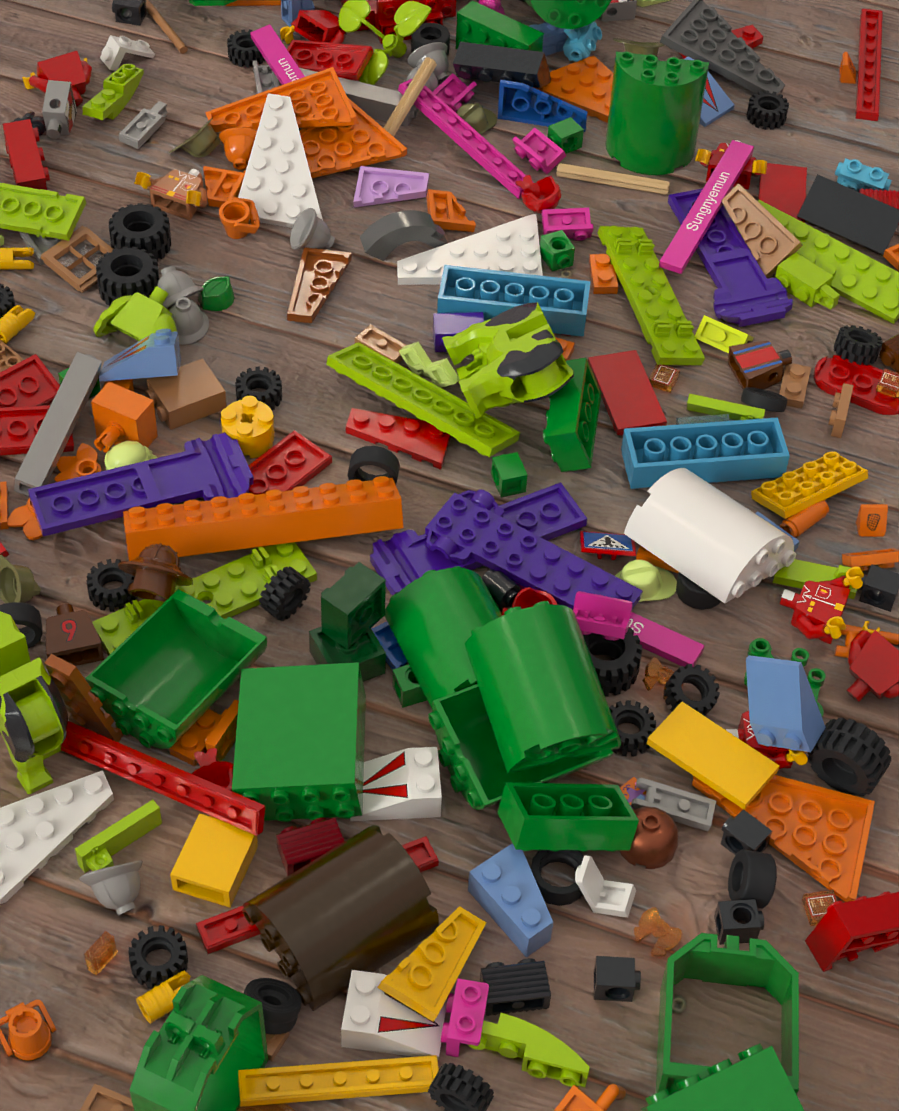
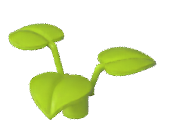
(408, 20)

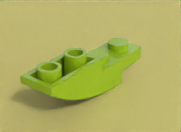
(116, 93)
(540, 1050)

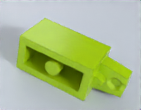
(807, 281)

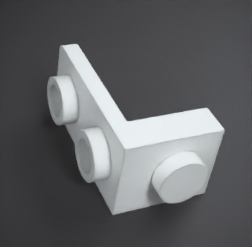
(118, 46)
(603, 895)

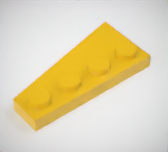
(432, 969)

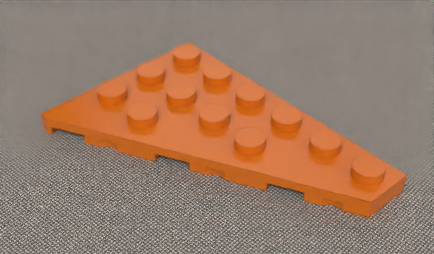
(584, 85)
(316, 102)
(348, 146)
(812, 827)

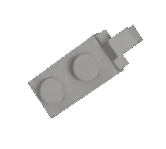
(144, 125)

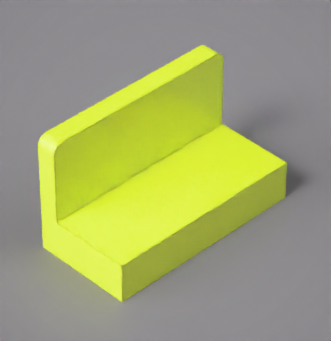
(720, 335)

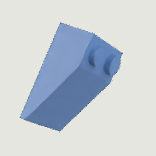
(782, 704)

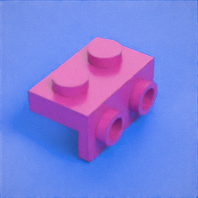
(454, 92)
(539, 151)
(573, 222)
(602, 615)
(467, 1015)

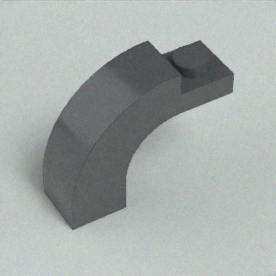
(398, 229)

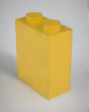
(213, 861)

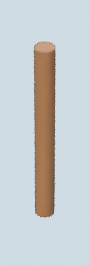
(166, 27)

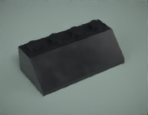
(501, 63)

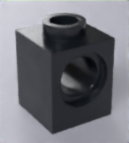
(129, 11)
(879, 588)
(745, 833)
(743, 910)
(615, 978)

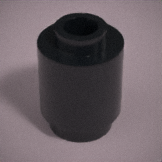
(501, 587)

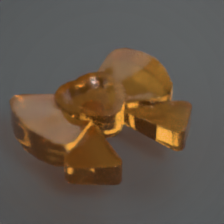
(656, 672)
(652, 923)

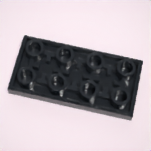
(849, 215)

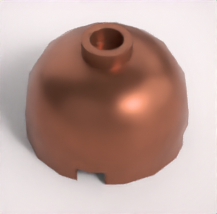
(653, 840)

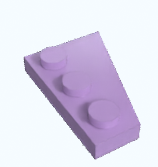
(388, 186)

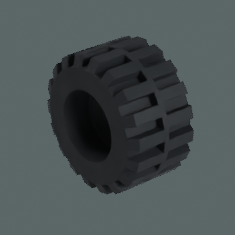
(141, 228)
(125, 273)
(623, 670)
(850, 757)

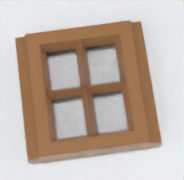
(77, 258)

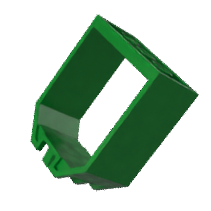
(728, 965)
(200, 1050)

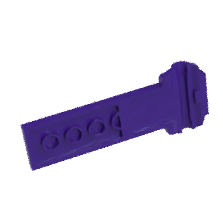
(743, 290)
(202, 470)
(475, 529)
(406, 556)

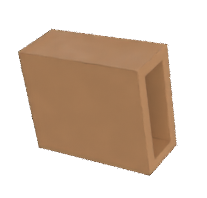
(186, 396)

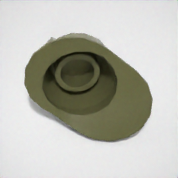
(640, 47)
(477, 117)
(200, 143)
(16, 582)

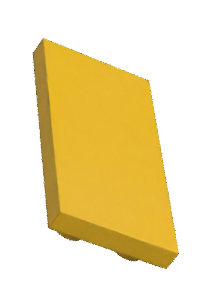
(809, 484)
(713, 755)

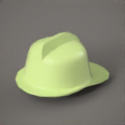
(652, 580)

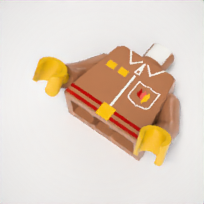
(176, 192)

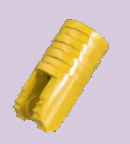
(8, 255)
(14, 322)
(158, 1000)

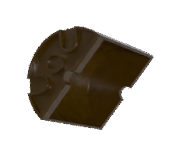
(344, 914)

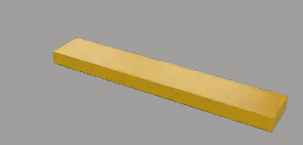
(336, 1080)

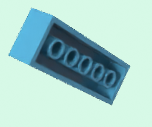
(493, 292)
(709, 450)

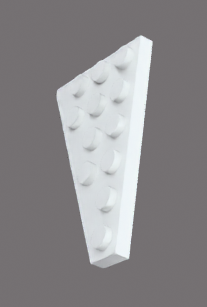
(278, 168)
(502, 248)
(44, 825)

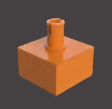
(122, 417)

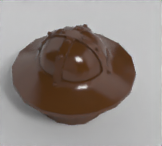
(155, 573)

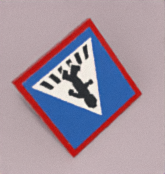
(607, 544)

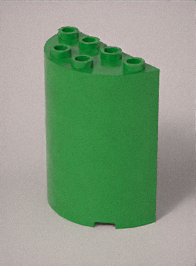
(569, 13)
(655, 112)
(433, 623)
(173, 669)
(540, 687)
(474, 756)

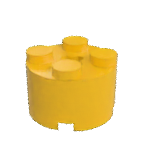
(250, 424)

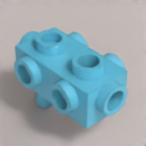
(581, 41)
(858, 176)

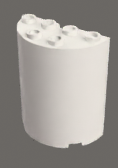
(708, 535)

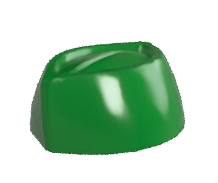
(216, 294)

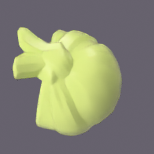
(127, 453)

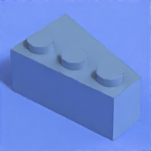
(512, 899)

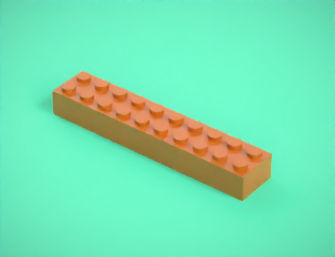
(266, 518)

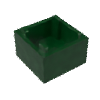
(353, 605)
(365, 651)

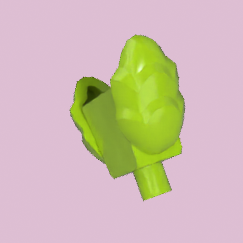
(136, 315)

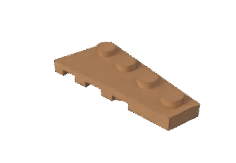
(761, 231)

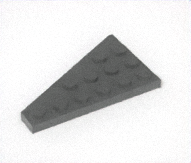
(709, 38)

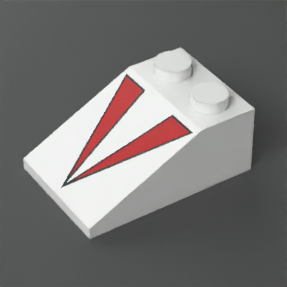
(402, 786)
(384, 1024)

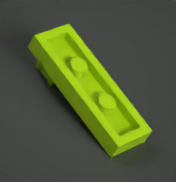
(718, 407)
(802, 571)
(97, 851)

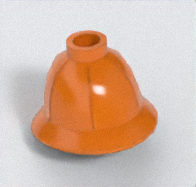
(238, 145)

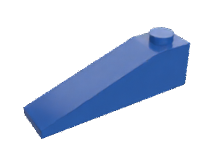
(531, 106)

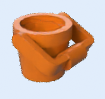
(236, 215)
(28, 1032)

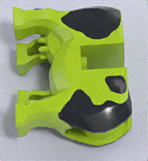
(513, 359)
(30, 709)

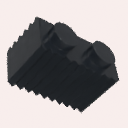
(516, 987)

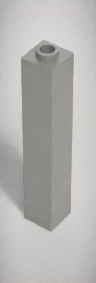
(372, 99)
(58, 423)

